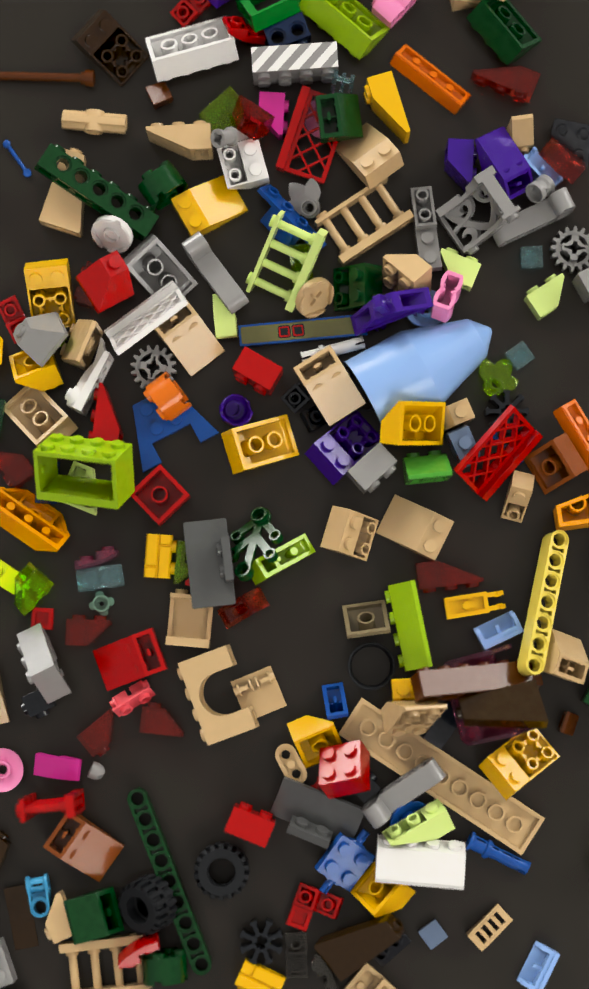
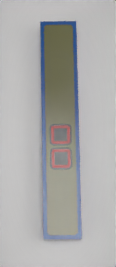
(296, 331)

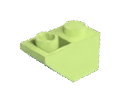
(466, 266)
(545, 298)

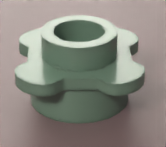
(100, 597)

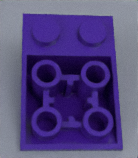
(503, 154)
(343, 446)

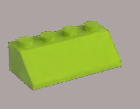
(347, 23)
(409, 626)

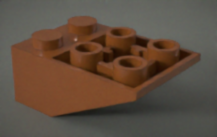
(84, 846)

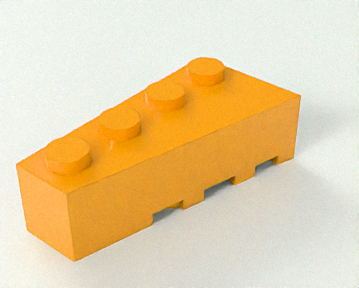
(572, 514)

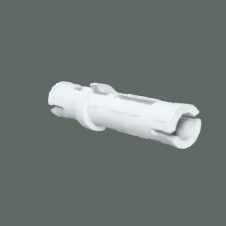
(339, 348)

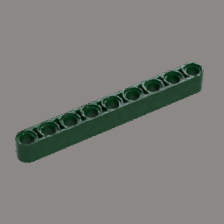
(170, 869)

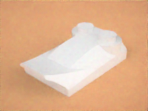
(82, 395)

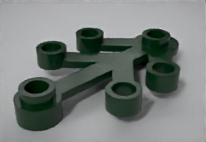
(259, 519)

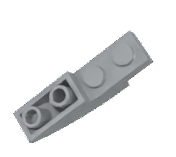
(426, 226)

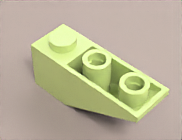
(423, 825)

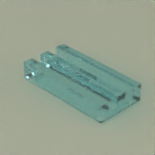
(343, 79)

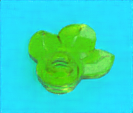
(499, 374)

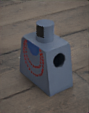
(460, 442)

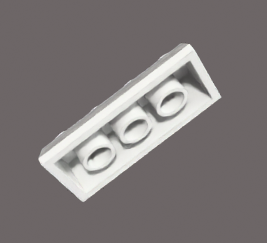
(191, 49)
(421, 863)

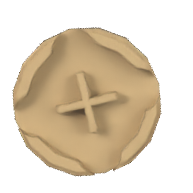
(314, 297)

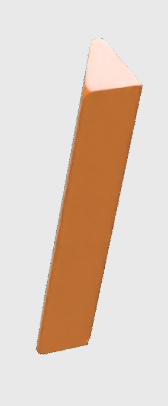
(429, 79)
(576, 426)

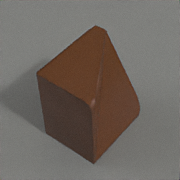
(159, 94)

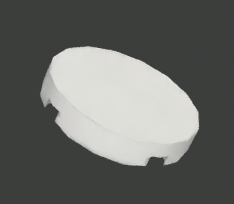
(112, 233)

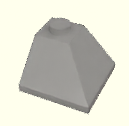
(40, 336)

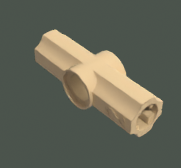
(94, 121)

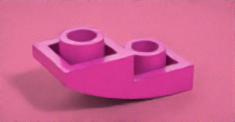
(57, 767)

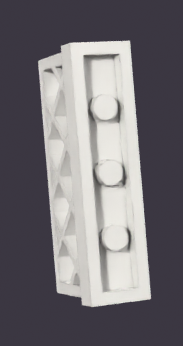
(146, 317)

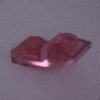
(102, 557)

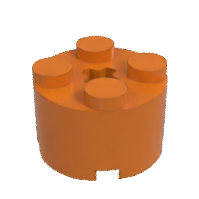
(167, 396)

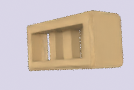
(471, 933)

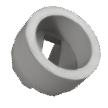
(96, 771)

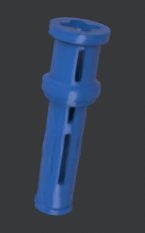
(488, 849)

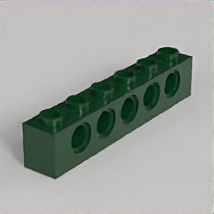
(85, 193)

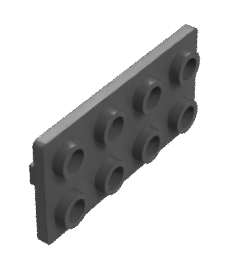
(209, 563)
(313, 814)

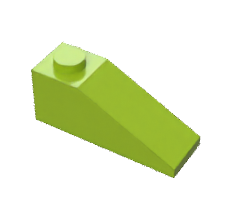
(287, 556)

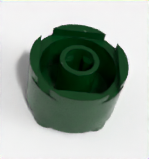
(162, 185)
(165, 967)

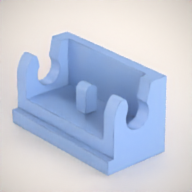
(540, 166)
(498, 630)
(538, 966)

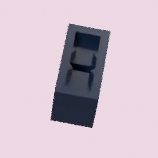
(284, 30)

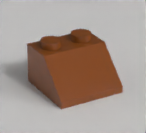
(555, 463)

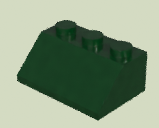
(503, 29)

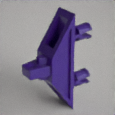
(390, 308)

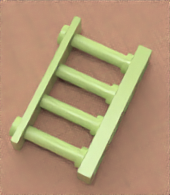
(308, 260)

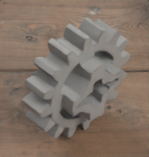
(564, 249)
(143, 366)

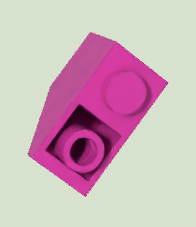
(276, 105)

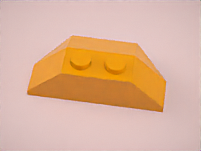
(31, 522)

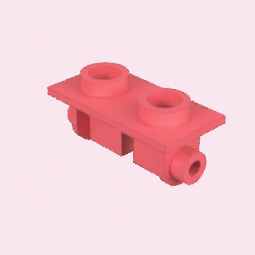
(124, 704)

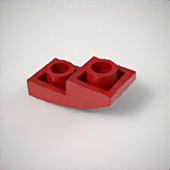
(189, 10)
(239, 29)
(12, 314)
(314, 900)
(131, 955)

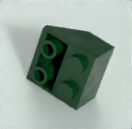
(338, 117)
(356, 285)
(93, 915)

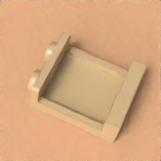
(188, 625)

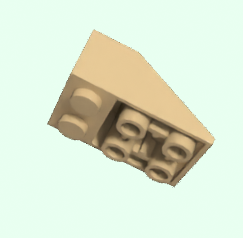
(184, 139)
(189, 340)
(329, 385)
(410, 717)

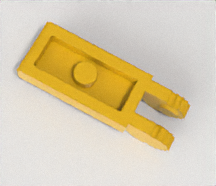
(471, 604)

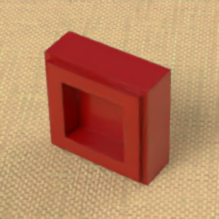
(44, 616)
(299, 917)

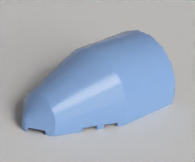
(420, 363)

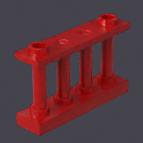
(71, 804)

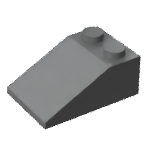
(156, 266)

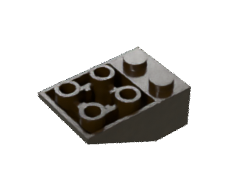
(110, 47)

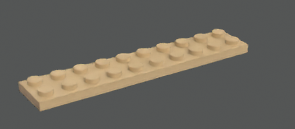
(459, 790)

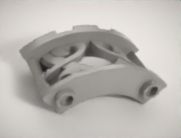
(499, 203)

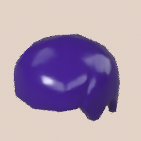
(235, 410)

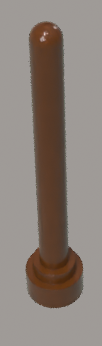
(86, 77)

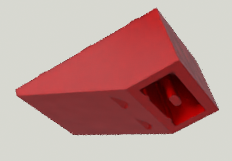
(104, 417)
(130, 659)

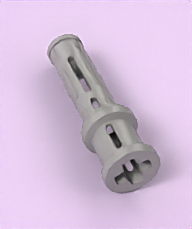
(229, 136)

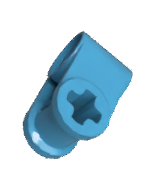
(39, 893)

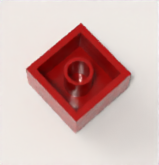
(257, 371)
(160, 495)
(344, 769)
(250, 824)

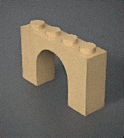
(213, 725)

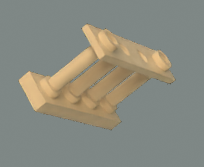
(365, 241)
(93, 948)

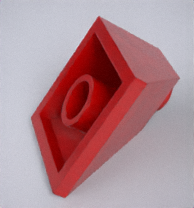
(106, 282)

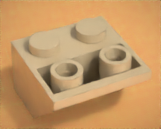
(406, 272)
(349, 533)
(566, 658)

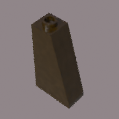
(504, 707)
(357, 945)

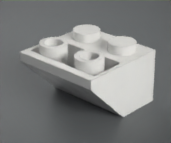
(243, 165)

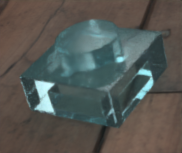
(531, 257)
(519, 355)

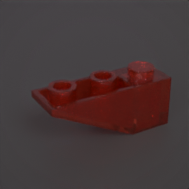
(514, 81)
(438, 574)

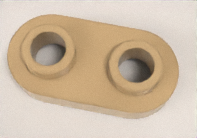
(290, 764)

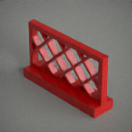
(293, 135)
(505, 460)

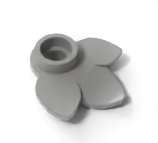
(304, 195)

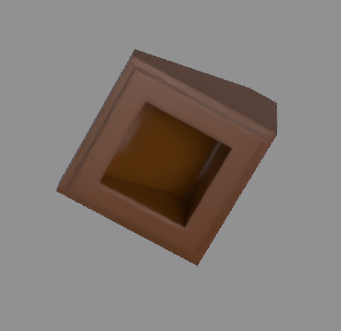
(568, 723)

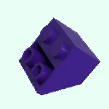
(459, 161)

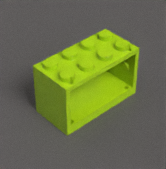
(82, 490)

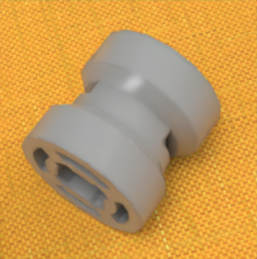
(540, 188)

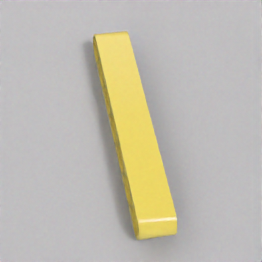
(536, 610)

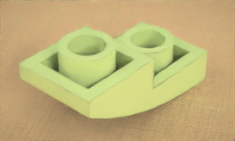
(224, 321)

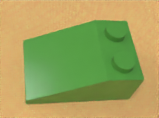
(427, 468)

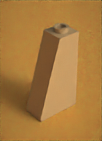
(62, 209)

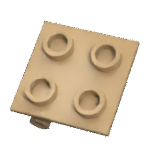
(260, 691)

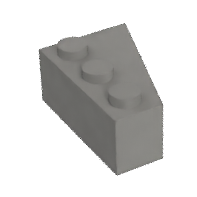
(41, 663)

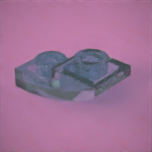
(100, 577)

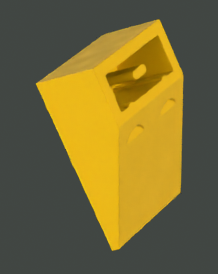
(50, 289)
(518, 762)

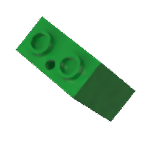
(268, 16)

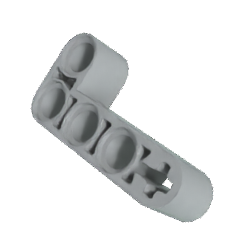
(537, 216)
(214, 272)
(401, 791)

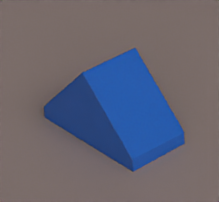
(335, 700)

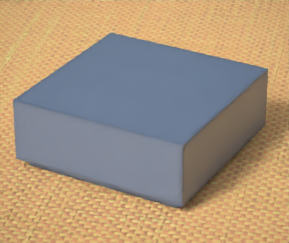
(432, 934)

